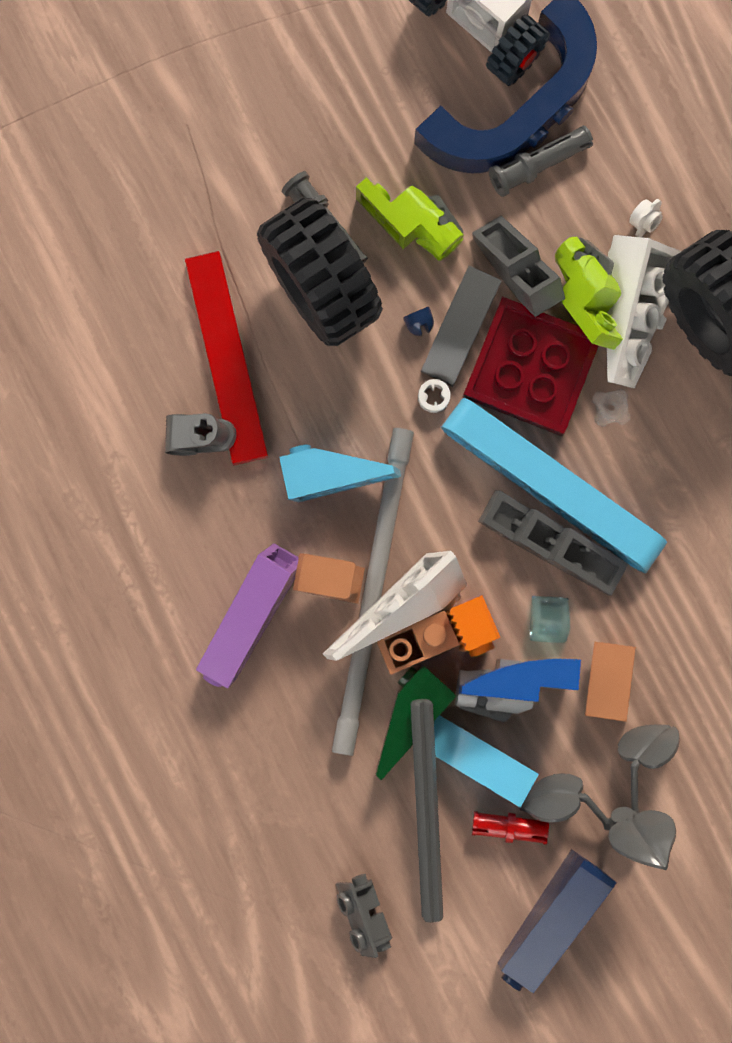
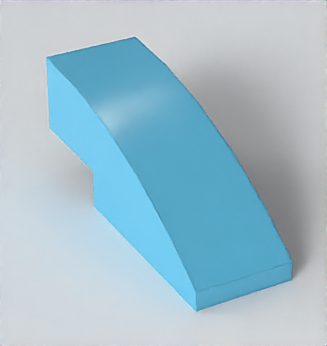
(482, 762)

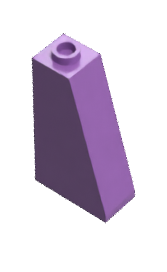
(248, 616)

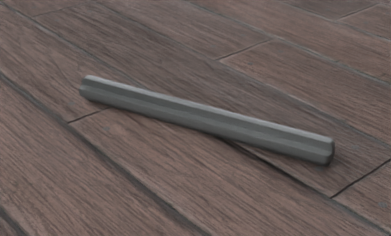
(427, 810)

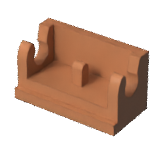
(610, 681)

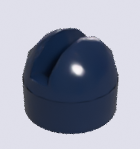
(419, 318)

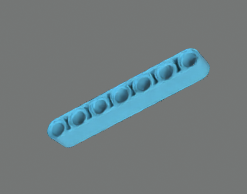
(554, 485)

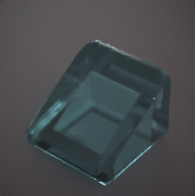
(549, 619)

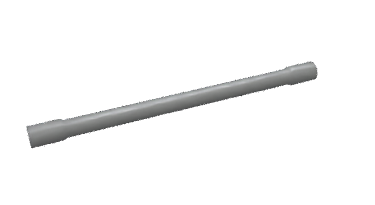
(348, 722)

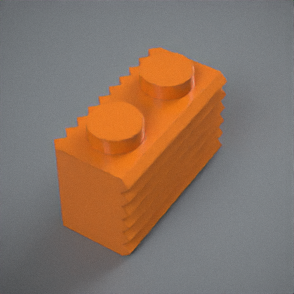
(473, 626)

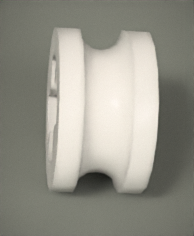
(445, 395)

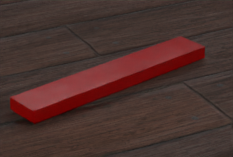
(226, 356)

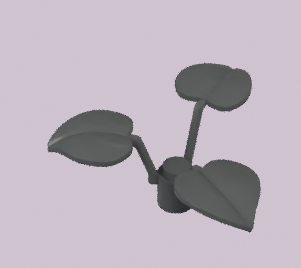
(638, 835)

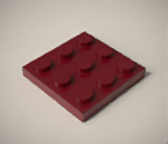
(531, 367)

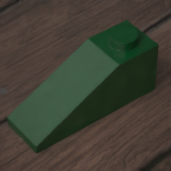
(398, 737)

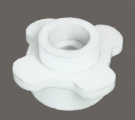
(646, 217)

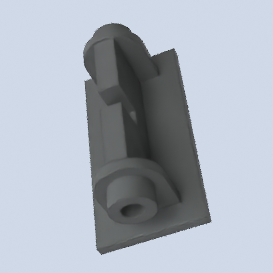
(367, 933)

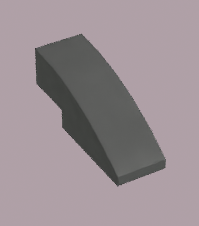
(519, 265)
(461, 325)

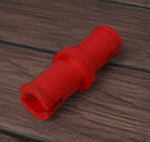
(510, 827)

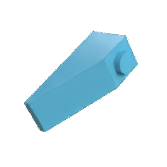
(320, 473)

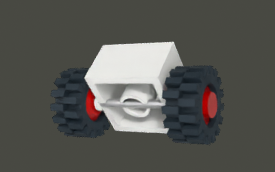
(501, 28)

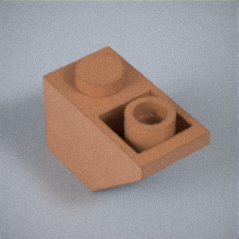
(418, 642)

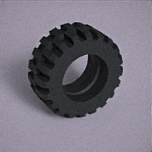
(320, 271)
(701, 296)

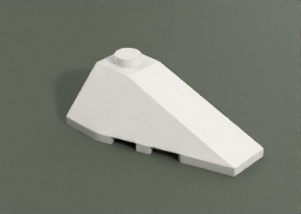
(640, 308)
(421, 592)

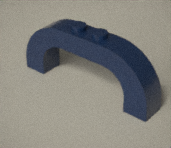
(477, 150)

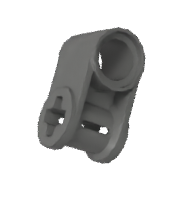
(197, 434)

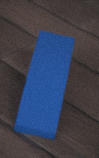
(524, 679)

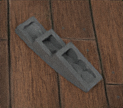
(553, 542)

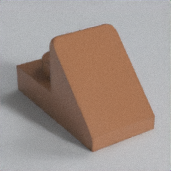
(329, 578)

